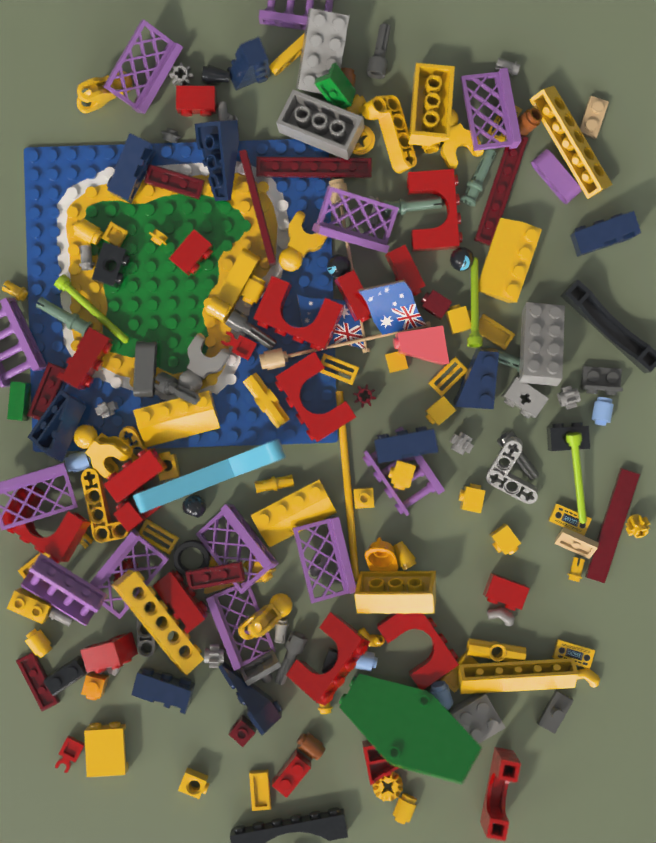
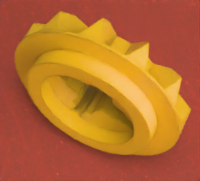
(368, 142)
(388, 795)

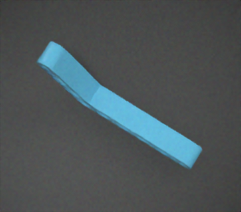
(209, 476)

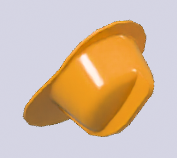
(381, 556)

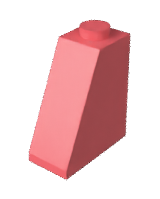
(423, 344)

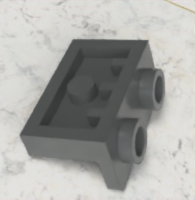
(601, 379)

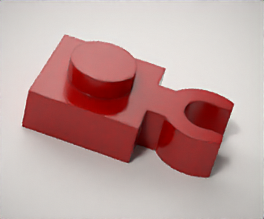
(242, 346)
(70, 751)

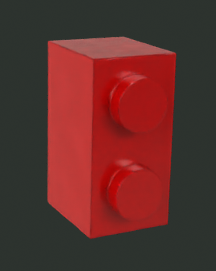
(196, 100)
(191, 253)
(505, 591)
(291, 773)

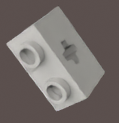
(535, 399)

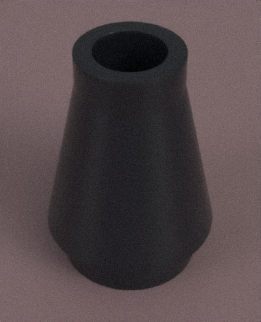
(214, 75)

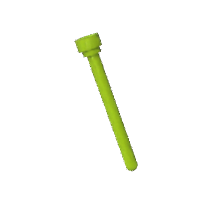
(63, 283)
(474, 339)
(574, 440)

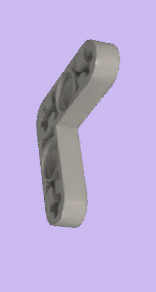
(503, 471)

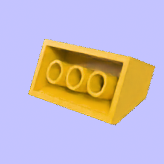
(431, 104)
(508, 260)
(176, 419)
(294, 510)
(396, 592)

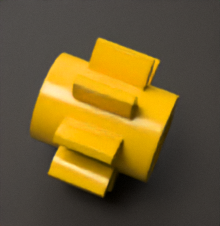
(637, 526)

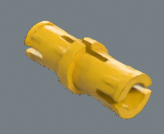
(274, 483)

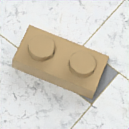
(593, 117)
(576, 543)

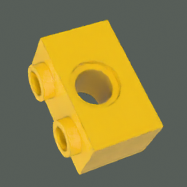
(29, 605)

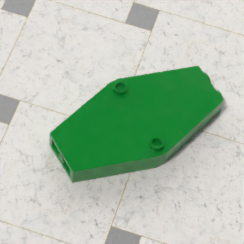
(410, 728)

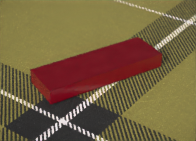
(174, 181)
(46, 391)
(215, 575)
(34, 676)

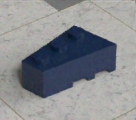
(250, 64)
(131, 168)
(605, 233)
(479, 383)
(57, 425)
(405, 444)
(163, 689)

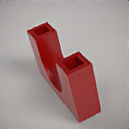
(441, 184)
(403, 269)
(317, 333)
(292, 382)
(58, 545)
(350, 648)
(440, 659)
(503, 769)

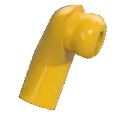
(375, 640)
(589, 676)

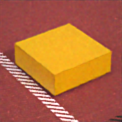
(115, 234)
(396, 362)

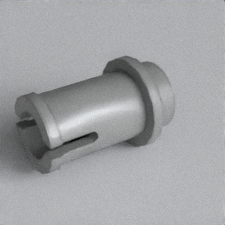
(513, 68)
(86, 257)
(60, 616)
(281, 630)

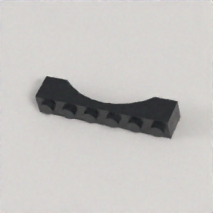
(624, 340)
(328, 825)

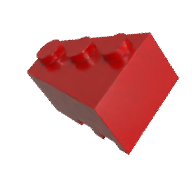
(86, 359)
(134, 475)
(181, 600)
(376, 764)

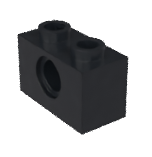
(108, 254)
(556, 439)

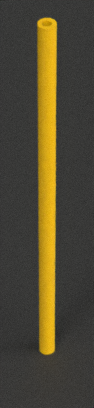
(348, 493)

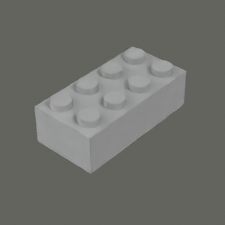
(321, 46)
(320, 124)
(542, 344)
(478, 717)

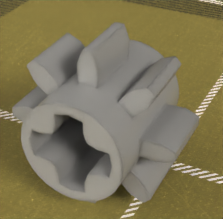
(185, 78)
(568, 397)
(461, 443)
(214, 656)

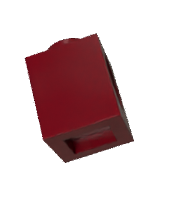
(435, 304)
(242, 731)

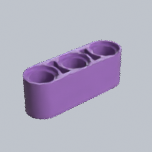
(556, 176)

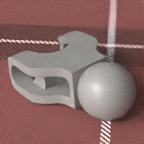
(200, 365)

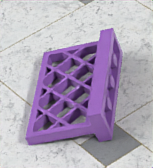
(158, 72)
(507, 110)
(348, 234)
(34, 478)
(246, 535)
(341, 558)
(116, 560)
(225, 632)

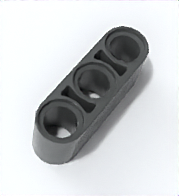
(145, 369)
(143, 637)

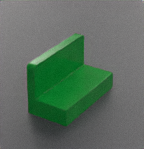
(336, 87)
(19, 401)

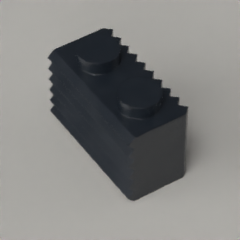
(65, 675)

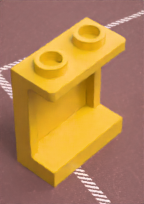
(105, 749)

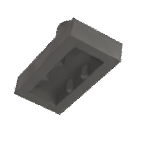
(261, 668)
(555, 711)

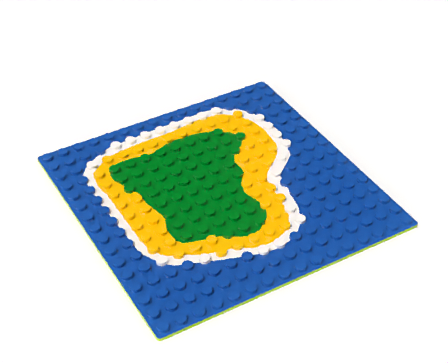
(160, 299)

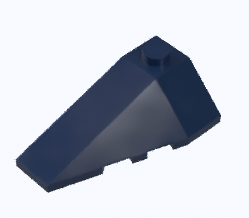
(219, 146)
(261, 707)

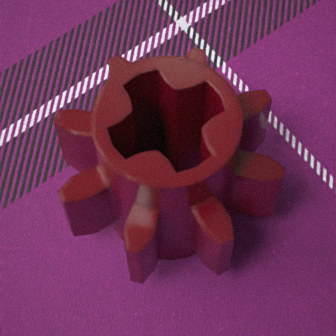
(359, 399)

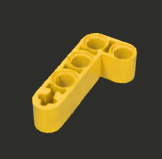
(394, 130)
(230, 291)
(101, 504)

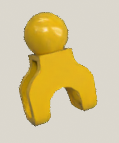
(97, 93)
(458, 137)
(299, 244)
(102, 449)
(267, 617)

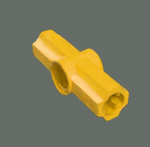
(266, 400)
(484, 649)

